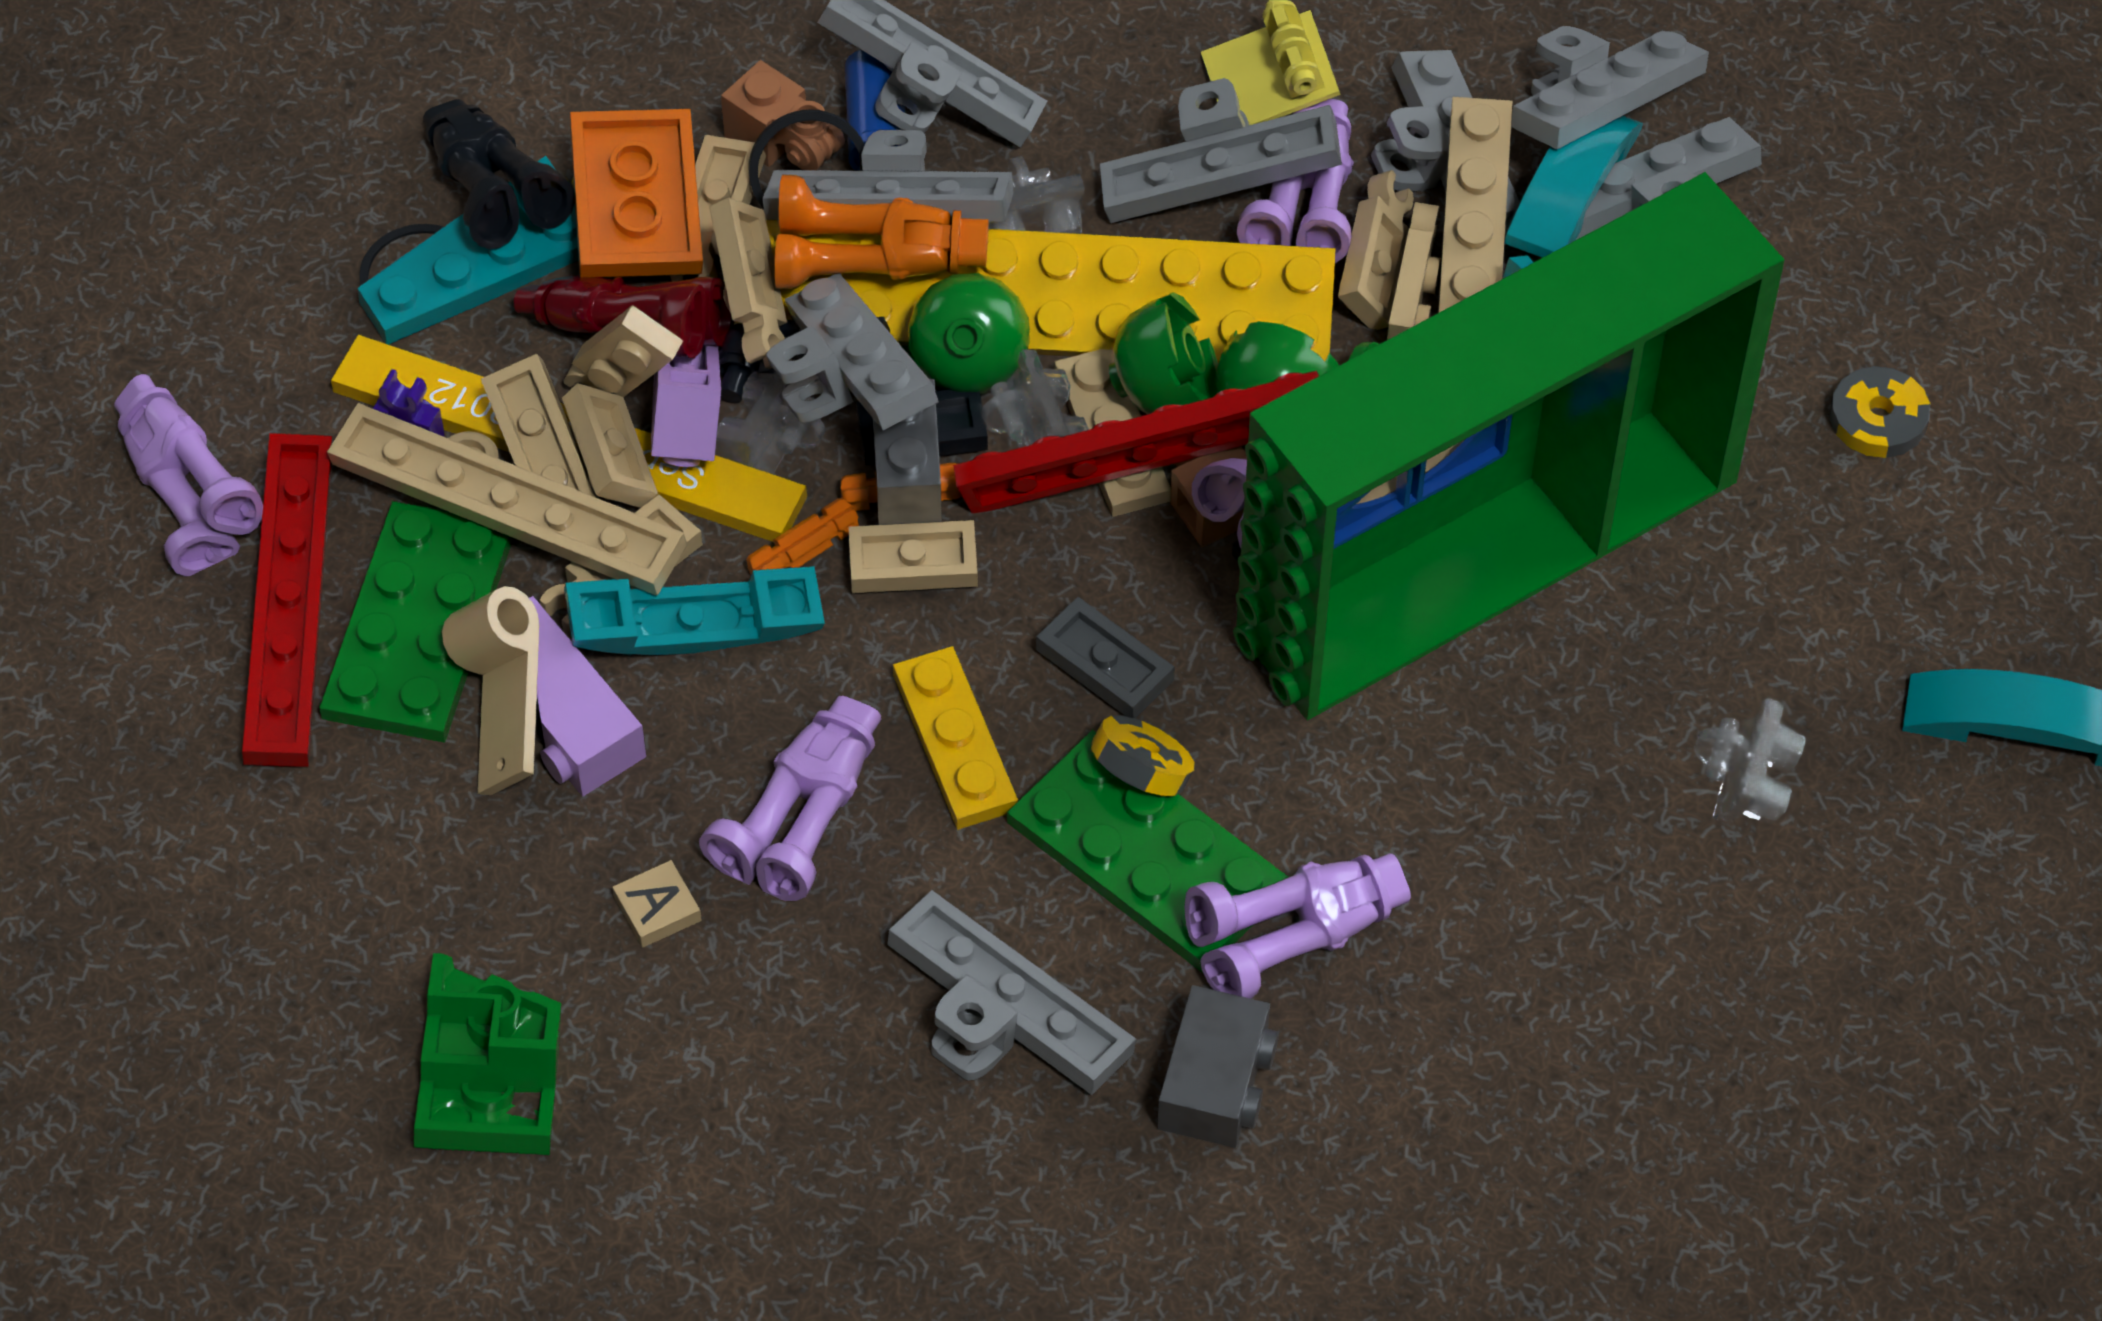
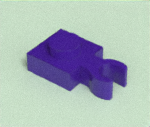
(409, 403)

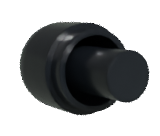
(734, 365)

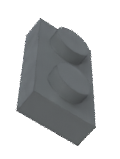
(1105, 658)

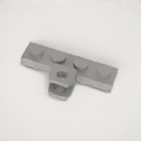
(931, 72)
(1428, 86)
(1598, 89)
(1718, 149)
(1218, 155)
(901, 173)
(844, 351)
(1001, 998)

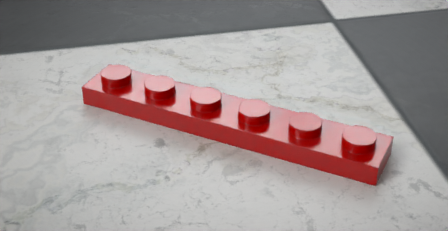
(1117, 447)
(288, 601)

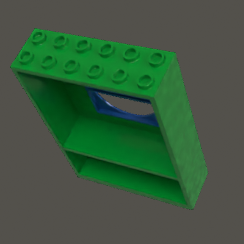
(1587, 414)

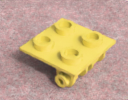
(1275, 66)

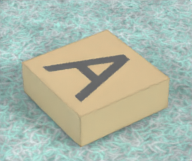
(656, 903)

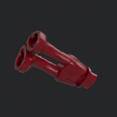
(587, 304)

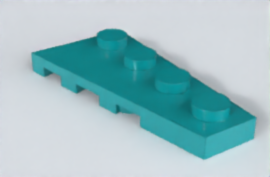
(456, 274)

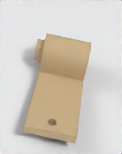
(501, 642)

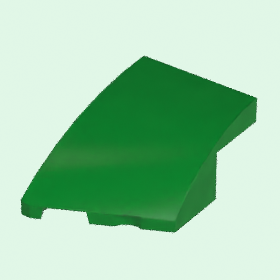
(475, 1046)

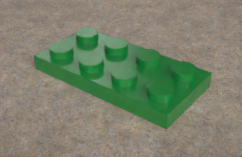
(393, 655)
(1136, 846)

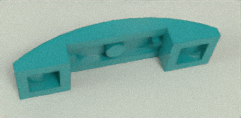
(1566, 185)
(694, 617)
(2005, 706)

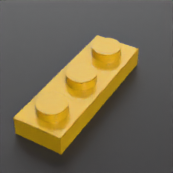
(955, 737)

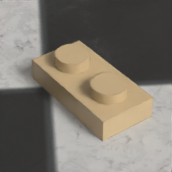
(609, 445)
(913, 556)

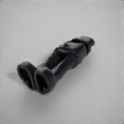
(470, 152)

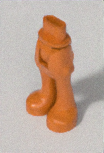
(913, 239)

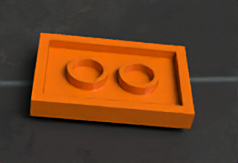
(635, 193)

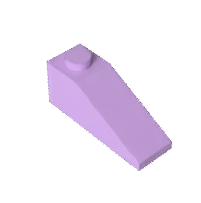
(686, 409)
(583, 721)

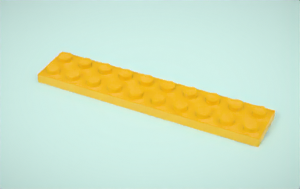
(1088, 285)

